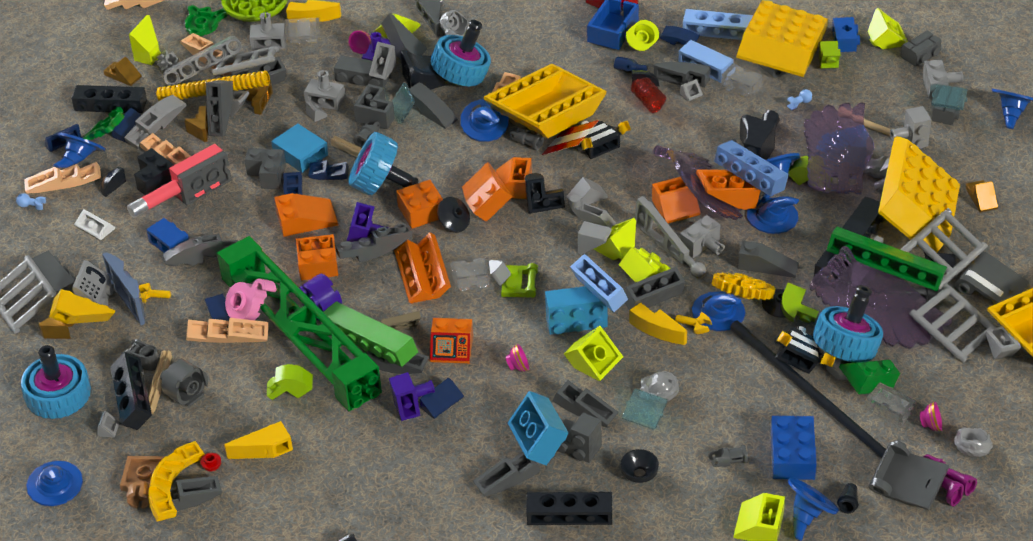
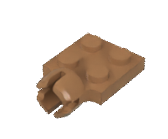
(137, 478)

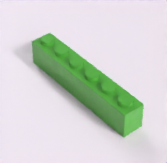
(373, 335)

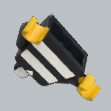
(602, 138)
(800, 350)

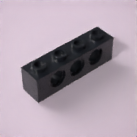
(107, 98)
(130, 391)
(569, 508)

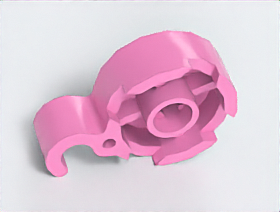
(245, 299)

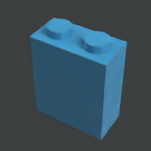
(300, 147)

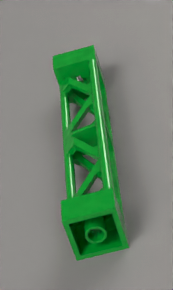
(352, 382)

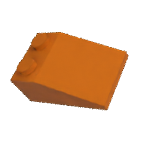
(729, 188)
(486, 192)
(304, 213)

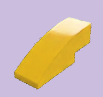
(314, 9)
(657, 324)

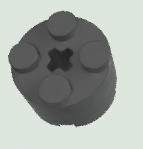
(184, 382)

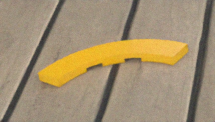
(164, 475)

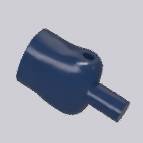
(628, 64)

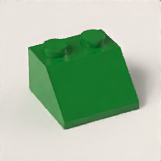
(867, 375)

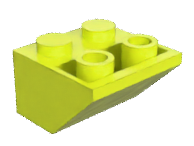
(641, 264)
(760, 518)

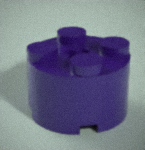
(321, 292)

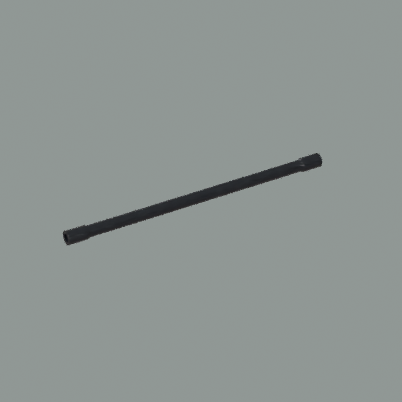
(745, 334)

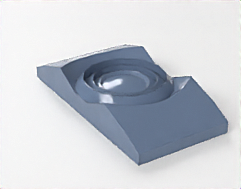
(125, 286)

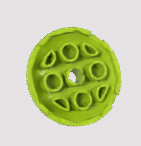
(251, 9)

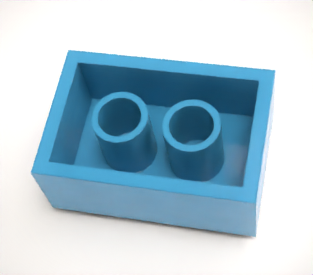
(574, 310)
(538, 428)

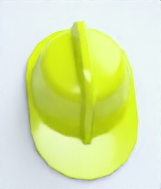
(642, 35)

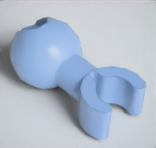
(804, 96)
(24, 200)

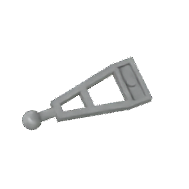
(671, 243)

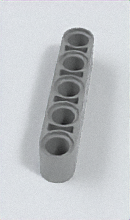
(193, 60)

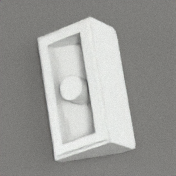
(93, 225)

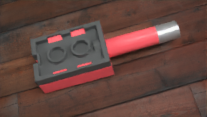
(190, 180)

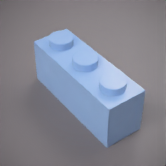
(699, 54)
(599, 283)

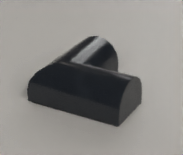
(539, 199)

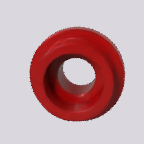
(210, 462)

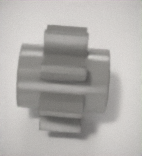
(166, 60)

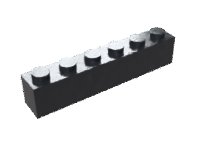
(863, 221)

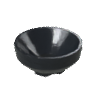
(642, 460)

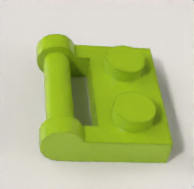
(513, 285)

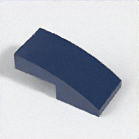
(677, 34)
(323, 171)
(292, 183)
(217, 307)

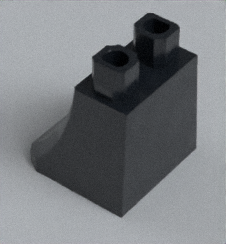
(419, 69)
(757, 135)

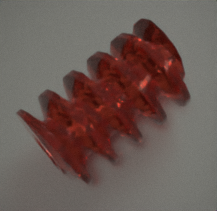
(648, 94)

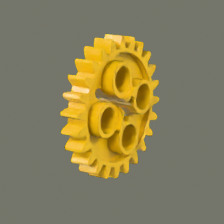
(743, 286)

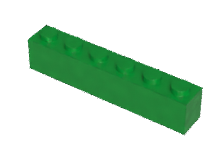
(888, 258)

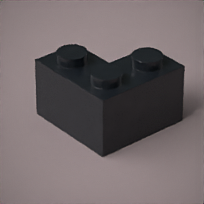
(153, 171)

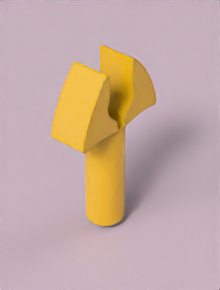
(147, 292)
(696, 322)

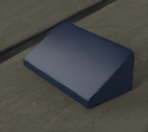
(125, 125)
(55, 142)
(445, 396)

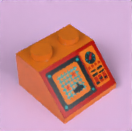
(451, 340)

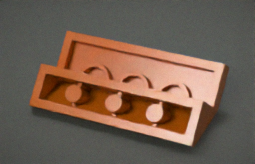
(422, 269)

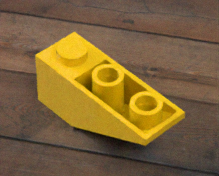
(76, 309)
(264, 443)

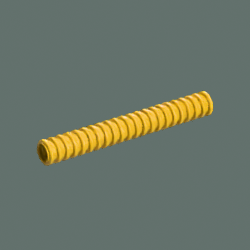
(198, 88)

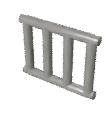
(254, 60)
(932, 227)
(43, 285)
(947, 341)

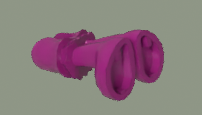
(957, 484)

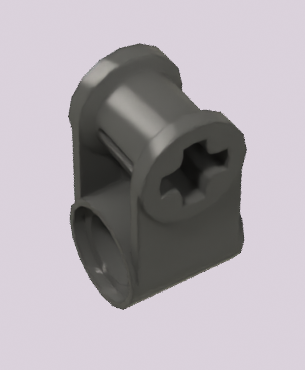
(147, 353)

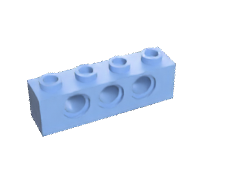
(716, 23)

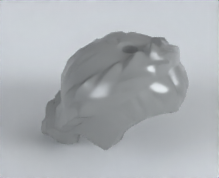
(457, 24)
(874, 167)
(661, 384)
(973, 442)

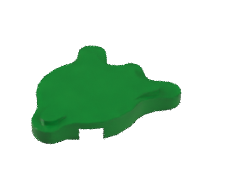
(202, 20)
(106, 125)

